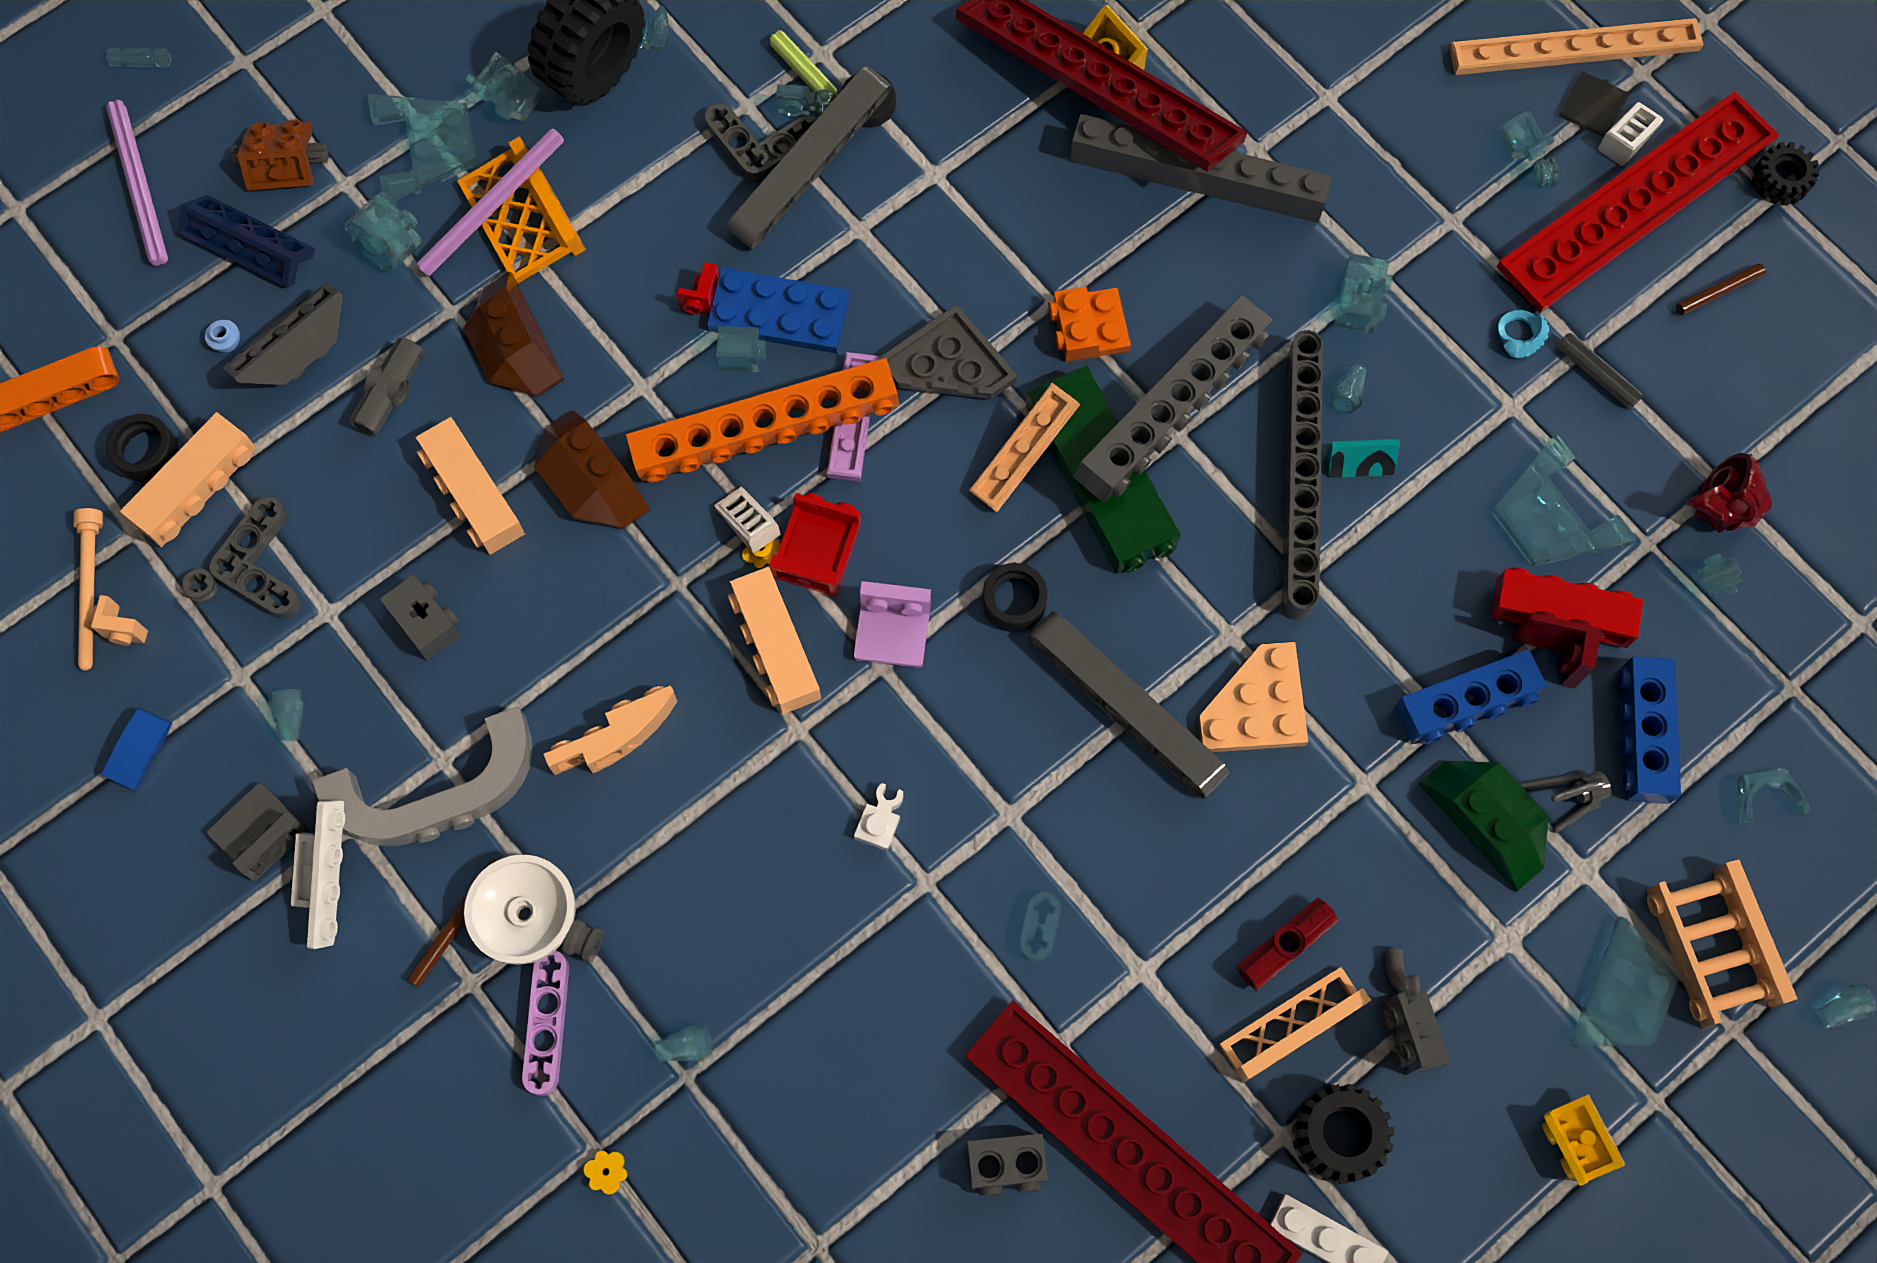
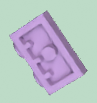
(892, 624)

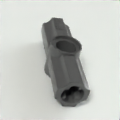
(386, 386)

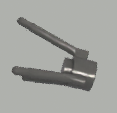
(1586, 788)

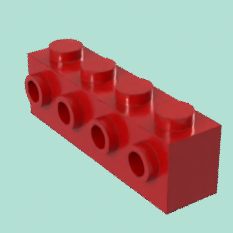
(1522, 593)

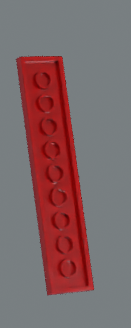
(1637, 202)

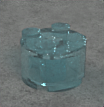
(384, 232)

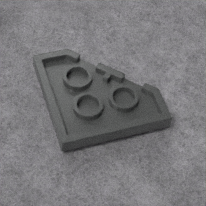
(950, 359)

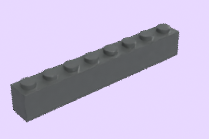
(1234, 179)

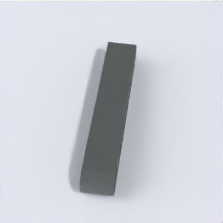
(809, 157)
(1128, 705)

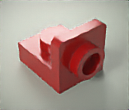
(704, 288)

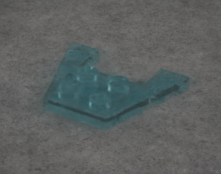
(437, 137)
(1543, 520)

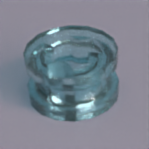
(1546, 172)

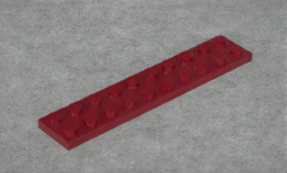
(1105, 79)
(1123, 1145)

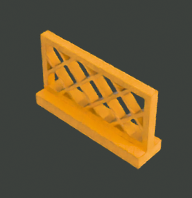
(547, 205)

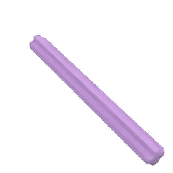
(137, 183)
(490, 202)

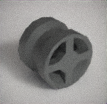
(583, 940)

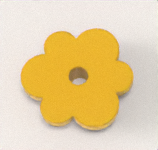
(762, 557)
(595, 1171)

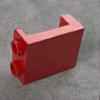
(816, 544)

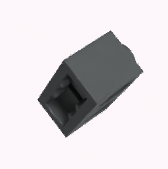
(1005, 1152)

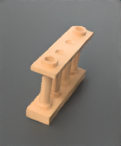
(1743, 916)

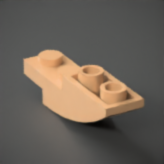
(629, 727)

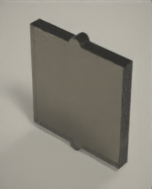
(1593, 104)

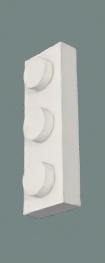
(1323, 1235)

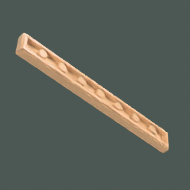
(1575, 46)

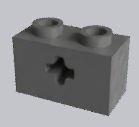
(412, 599)

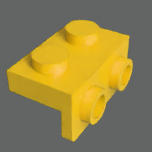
(1582, 1139)

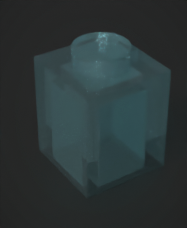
(740, 349)

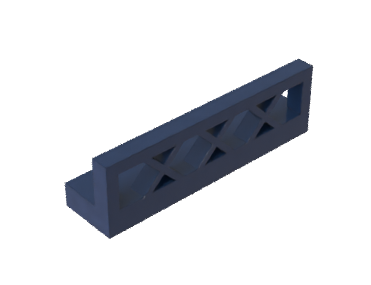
(241, 239)

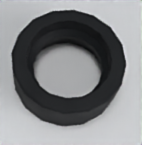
(127, 429)
(1018, 572)

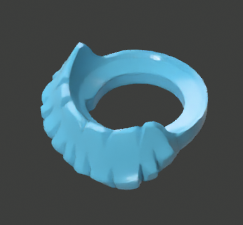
(1517, 348)

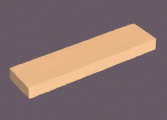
(1024, 447)

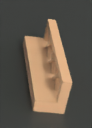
(1301, 1036)

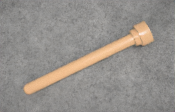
(88, 523)

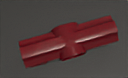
(1271, 958)

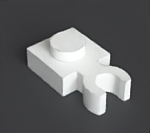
(879, 823)

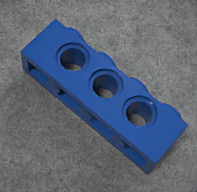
(1516, 671)
(1658, 679)

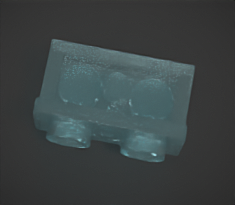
(507, 88)

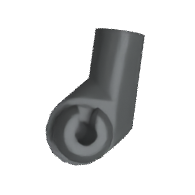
(1396, 973)

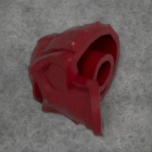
(1733, 495)

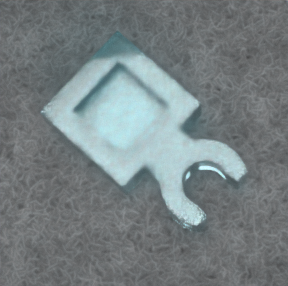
(799, 100)

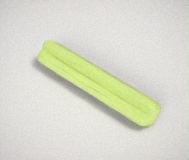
(801, 64)

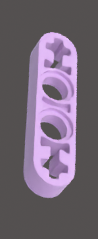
(545, 1022)

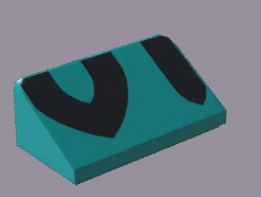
(1362, 458)

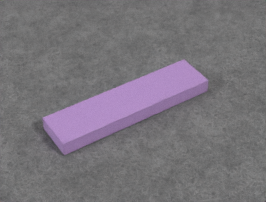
(850, 441)

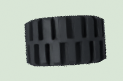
(1373, 1128)

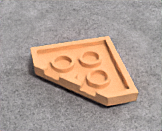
(1258, 705)

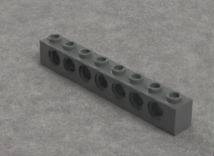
(1241, 321)

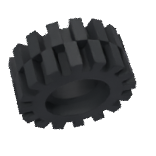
(1792, 159)

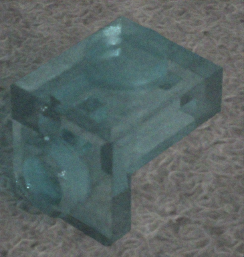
(1524, 136)

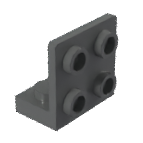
(256, 832)
(1414, 1032)

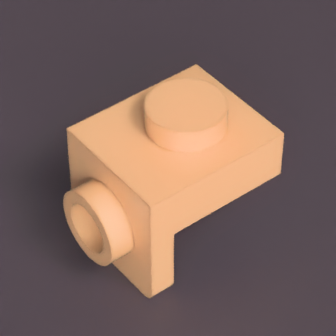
(117, 629)

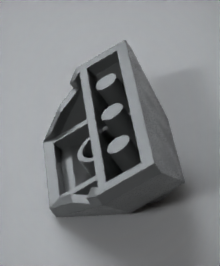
(291, 341)

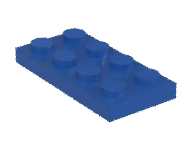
(781, 308)

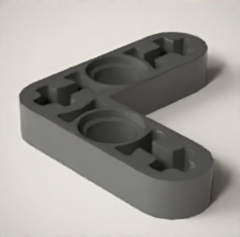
(760, 152)
(245, 569)

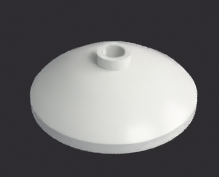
(501, 894)

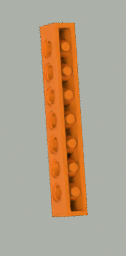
(745, 414)

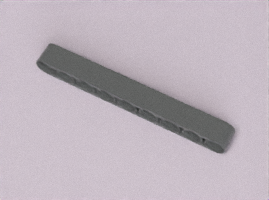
(1299, 487)

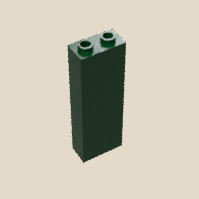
(1127, 526)

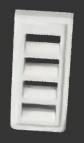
(1629, 134)
(759, 536)

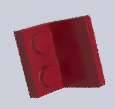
(1573, 638)

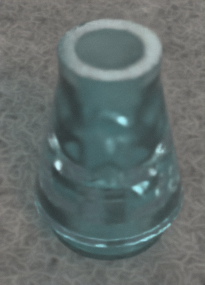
(1349, 390)
(287, 711)
(1848, 1006)
(686, 1045)

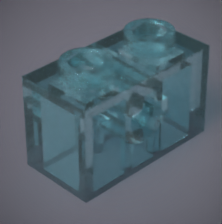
(1354, 308)

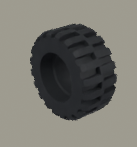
(585, 46)

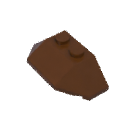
(510, 340)
(587, 475)

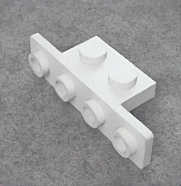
(317, 873)

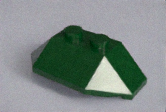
(1493, 815)

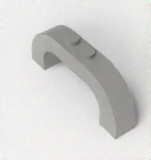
(444, 810)

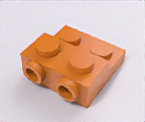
(1089, 323)

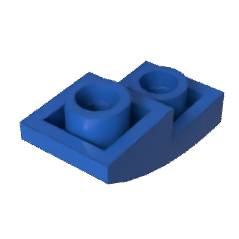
(136, 748)

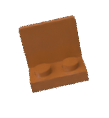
(276, 155)

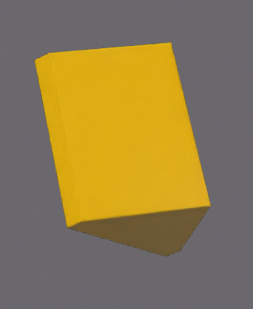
(1117, 36)

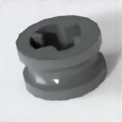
(200, 596)

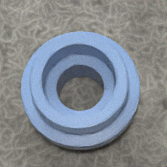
(228, 341)

